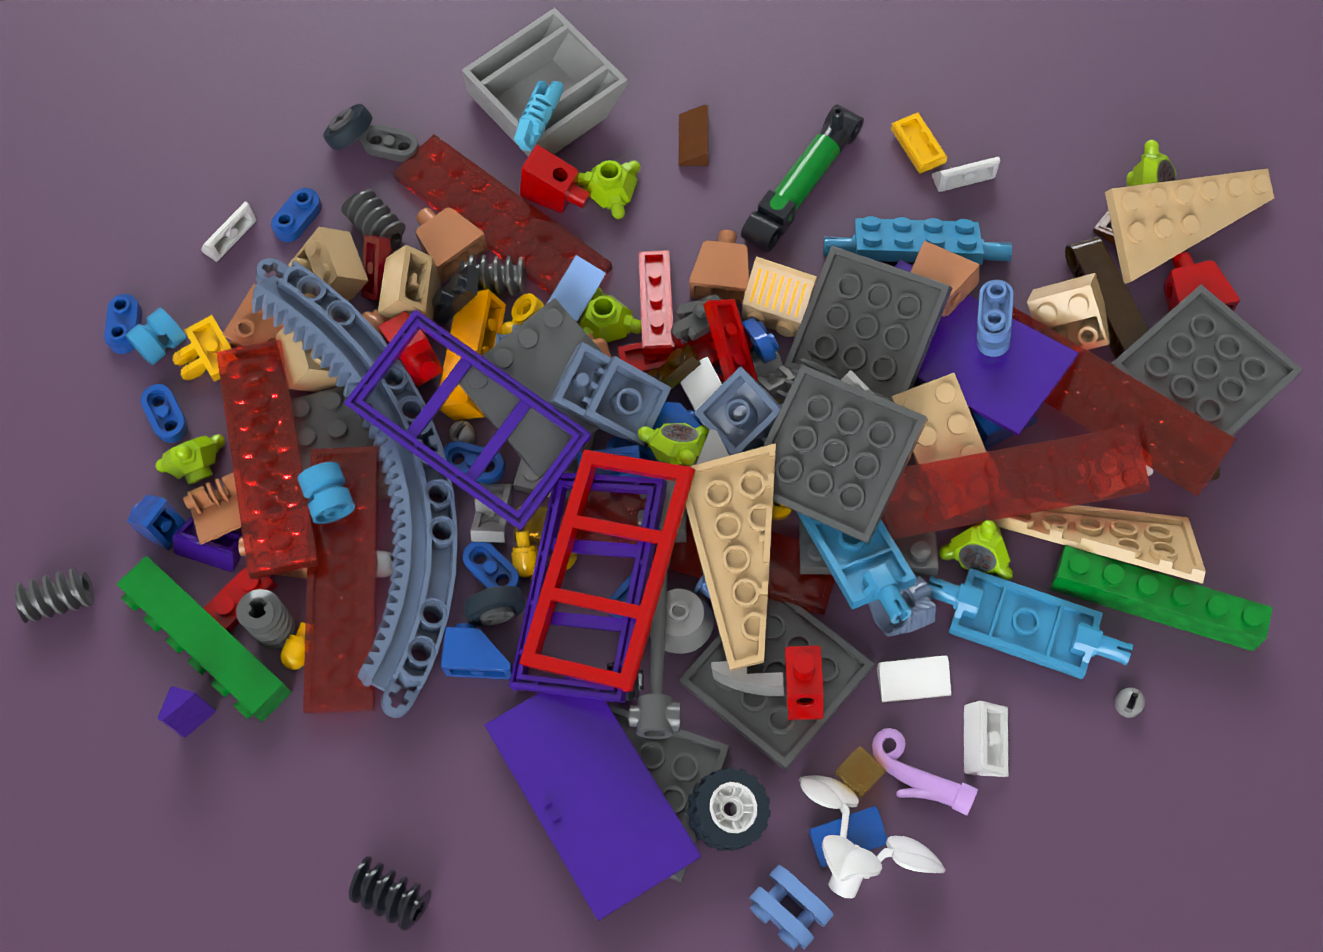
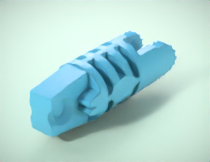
(537, 114)

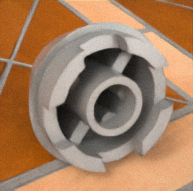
(687, 621)

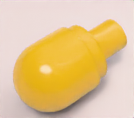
(524, 554)
(293, 651)

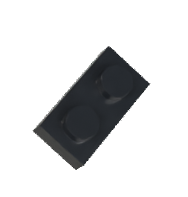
(455, 294)

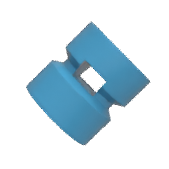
(156, 336)
(325, 489)

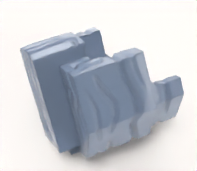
(918, 600)

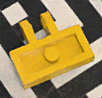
(205, 341)

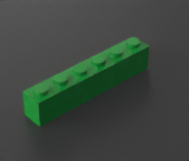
(1161, 598)
(204, 639)

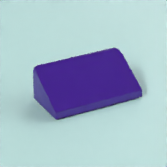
(217, 553)
(184, 711)

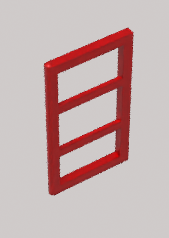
(643, 613)

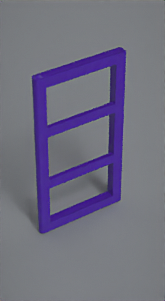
(469, 358)
(643, 554)

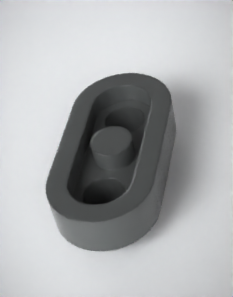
(391, 144)

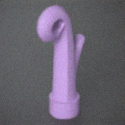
(923, 783)

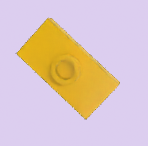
(918, 143)

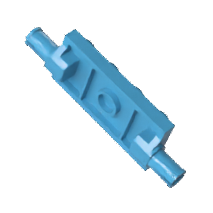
(903, 239)
(864, 569)
(1027, 623)

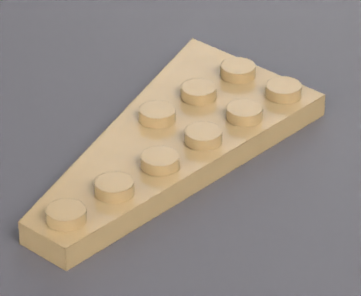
(1171, 216)
(732, 532)
(1133, 537)

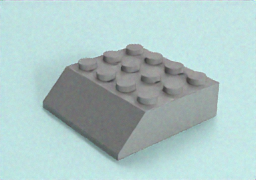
(547, 52)

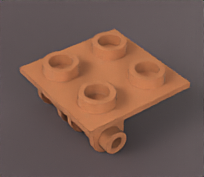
(248, 327)
(215, 511)

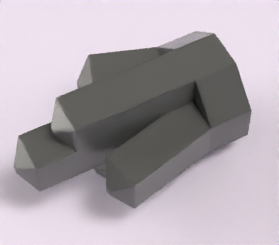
(693, 320)

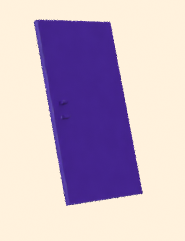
(1001, 387)
(593, 797)

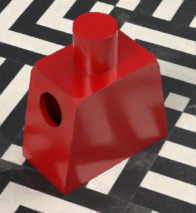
(551, 182)
(1189, 276)
(418, 356)
(804, 680)

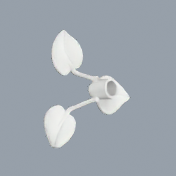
(851, 862)

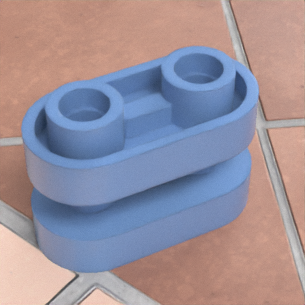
(994, 318)
(768, 907)

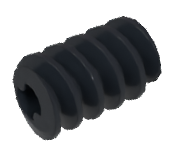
(386, 895)

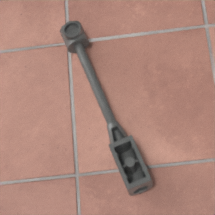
(657, 713)

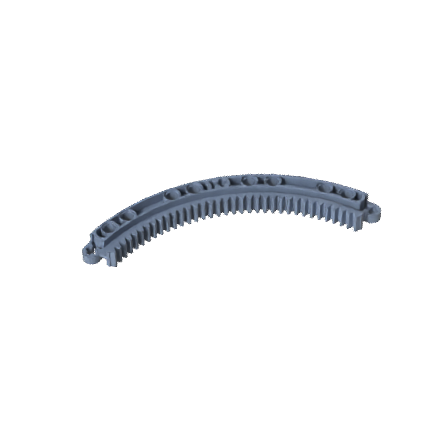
(422, 564)

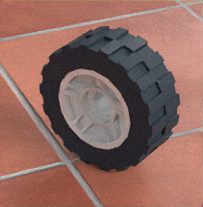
(748, 809)

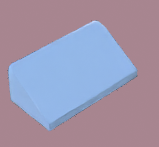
(577, 286)

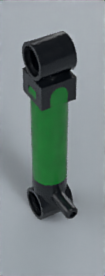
(779, 206)

